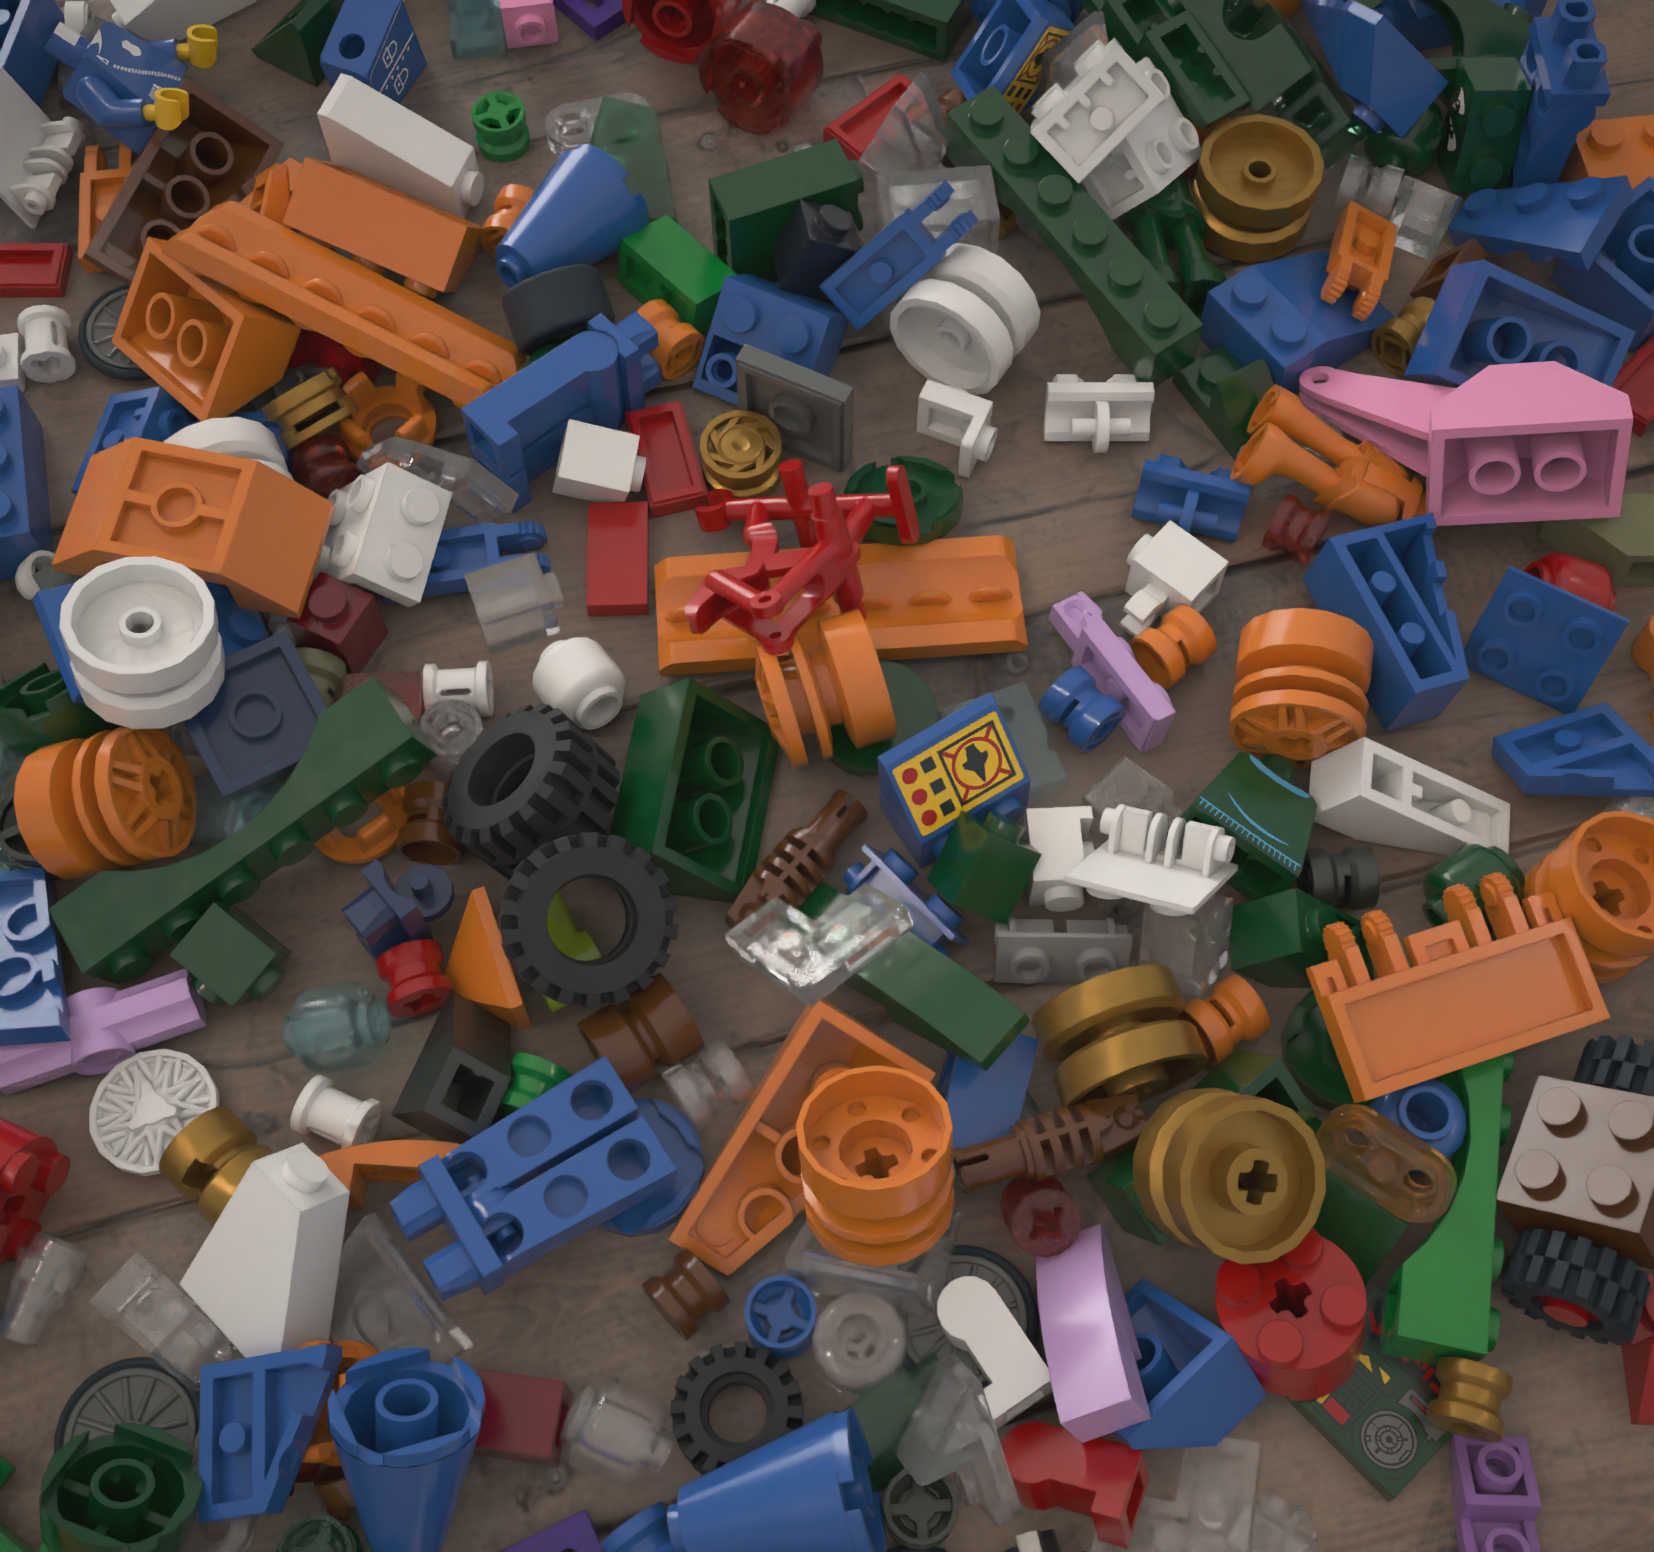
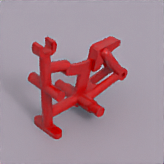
(822, 568)

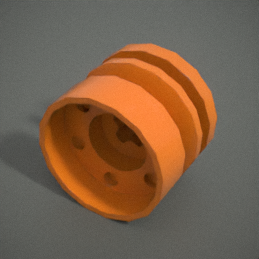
(1300, 684)
(826, 690)
(105, 802)
(1607, 887)
(876, 1165)

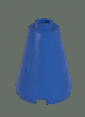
(571, 217)
(406, 1444)
(786, 1496)

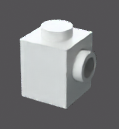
(598, 463)

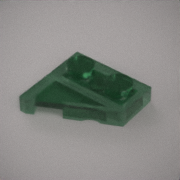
(635, 140)

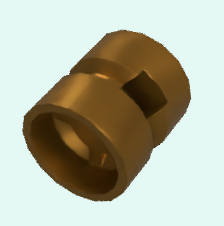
(211, 1159)

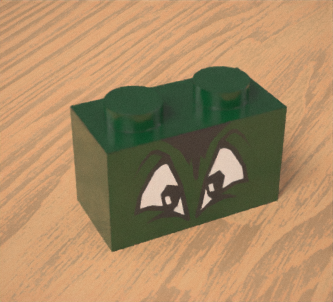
(1483, 123)

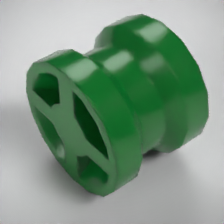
(500, 126)
(529, 1080)

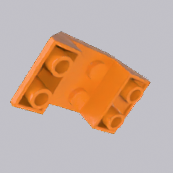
(201, 509)

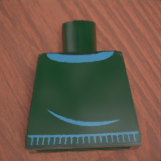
(1266, 818)

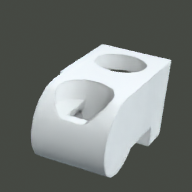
(983, 1325)

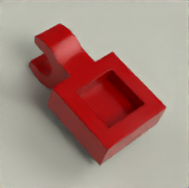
(328, 353)

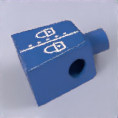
(374, 46)

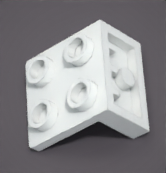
(1094, 109)
(1147, 157)

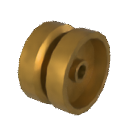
(1256, 187)
(1119, 1036)
(1230, 1174)

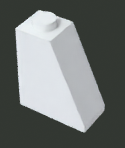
(399, 147)
(274, 1255)

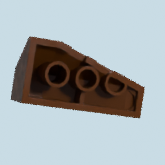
(181, 178)

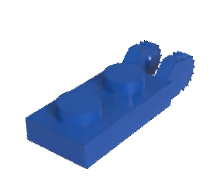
(894, 259)
(477, 547)

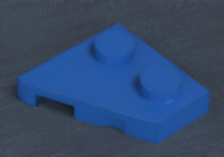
(1578, 755)
(258, 1428)

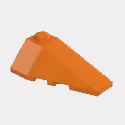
(756, 1176)

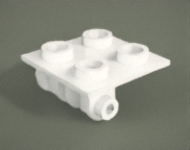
(33, 152)
(1141, 868)

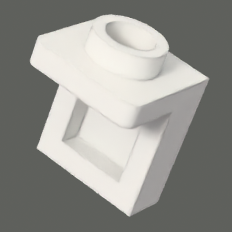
(958, 419)

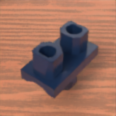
(398, 915)

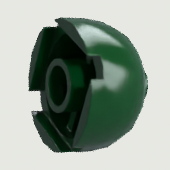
(40, 712)
(120, 1493)

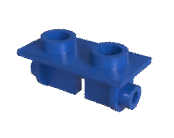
(892, 874)

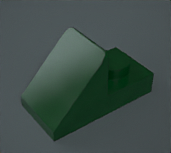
(1224, 394)

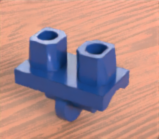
(1190, 498)

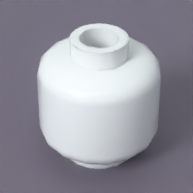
(580, 681)

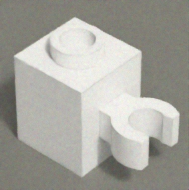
(1169, 572)

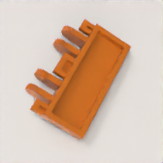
(1463, 993)

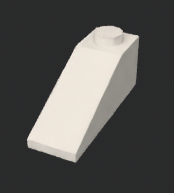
(1403, 803)

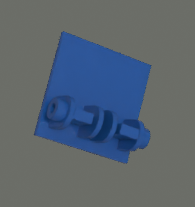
(1542, 640)

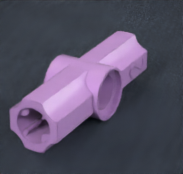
(106, 1030)

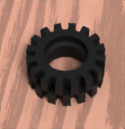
(722, 1370)

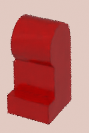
(1085, 1478)

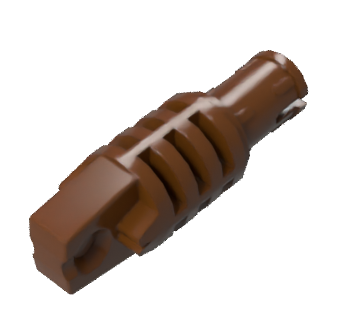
(799, 860)
(1053, 1142)

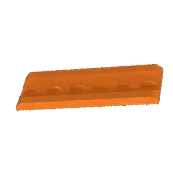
(345, 302)
(916, 598)

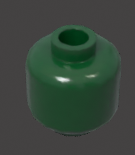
(1413, 151)
(1467, 867)

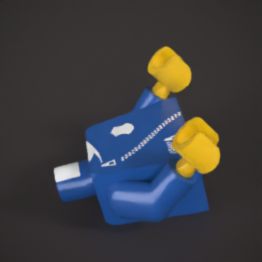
(128, 81)

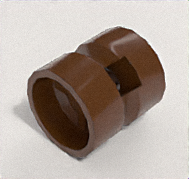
(646, 1031)

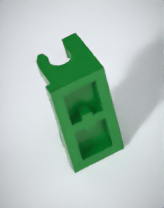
(673, 267)

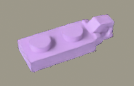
(1114, 669)

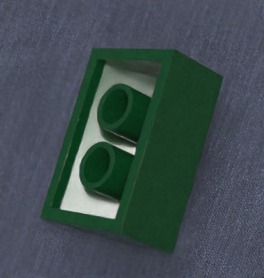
(696, 789)

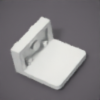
(385, 533)

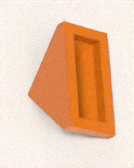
(481, 967)

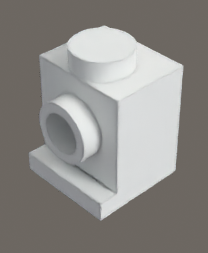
(1061, 839)

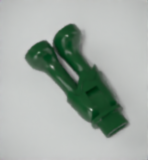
(1171, 222)

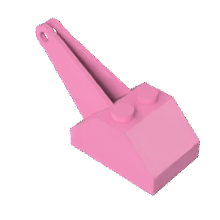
(1496, 448)

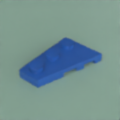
(1545, 219)
(30, 961)

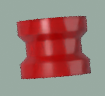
(414, 978)

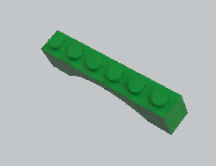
(1443, 1291)

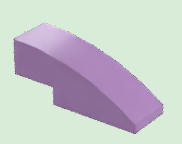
(1089, 1339)

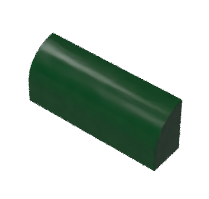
(915, 25)

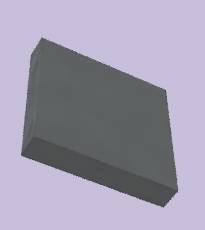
(805, 406)

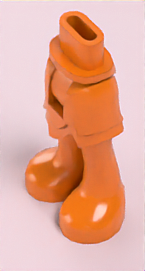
(1362, 485)

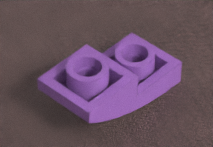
(1494, 1495)

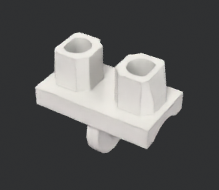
(1098, 410)

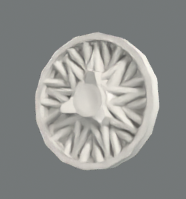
(147, 1105)

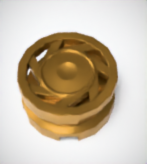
(305, 404)
(742, 455)

